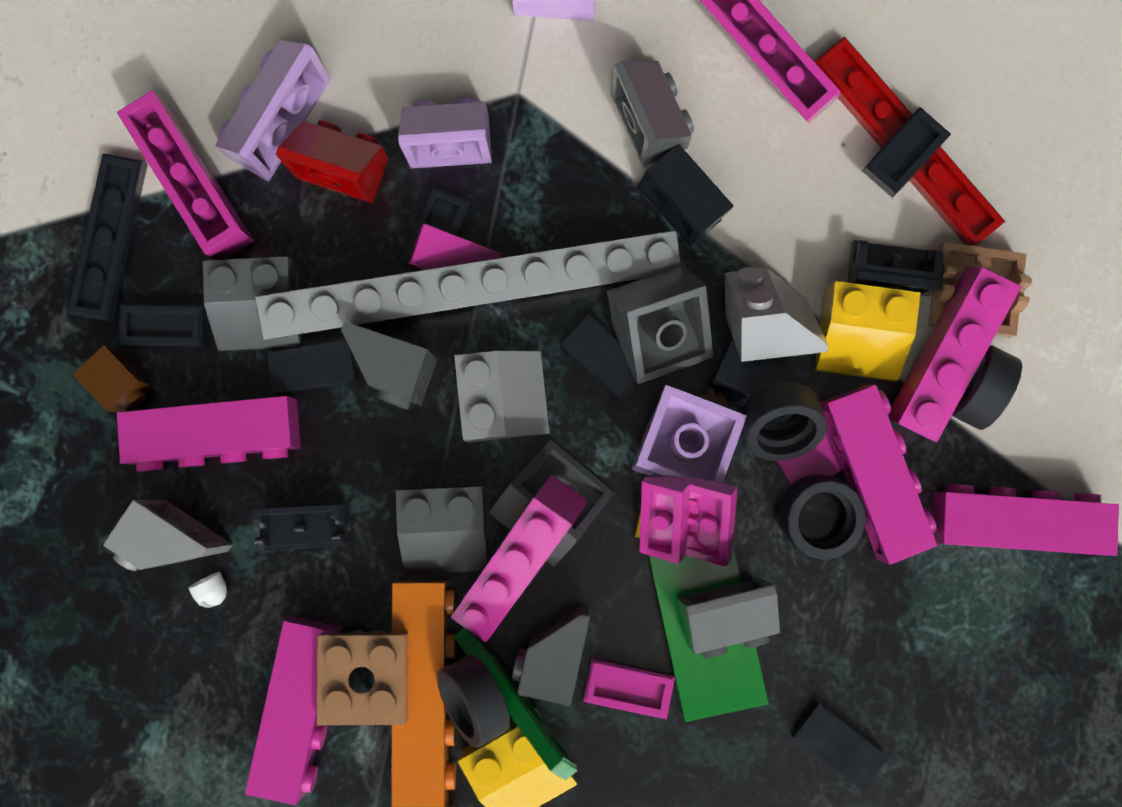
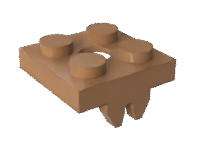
(1004, 263)
(387, 659)

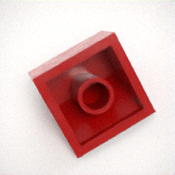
(334, 159)

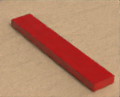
(882, 116)

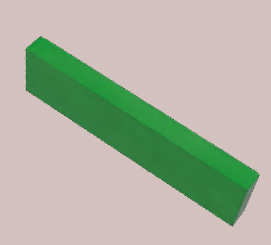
(521, 709)

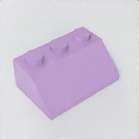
(273, 107)

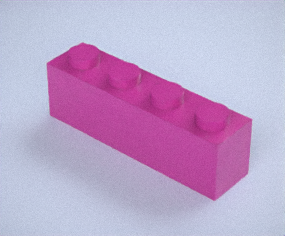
(776, 54)
(185, 177)
(953, 351)
(207, 431)
(879, 474)
(1025, 523)
(519, 558)
(289, 725)

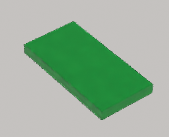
(705, 684)

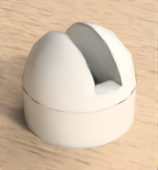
(209, 590)

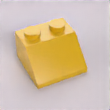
(867, 330)
(511, 772)

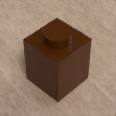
(113, 380)

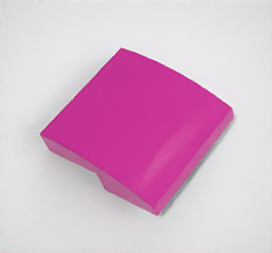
(687, 519)

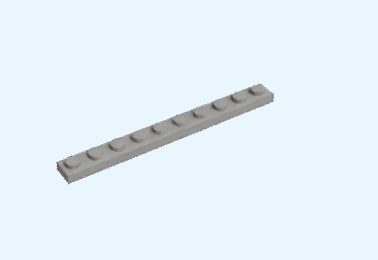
(466, 284)

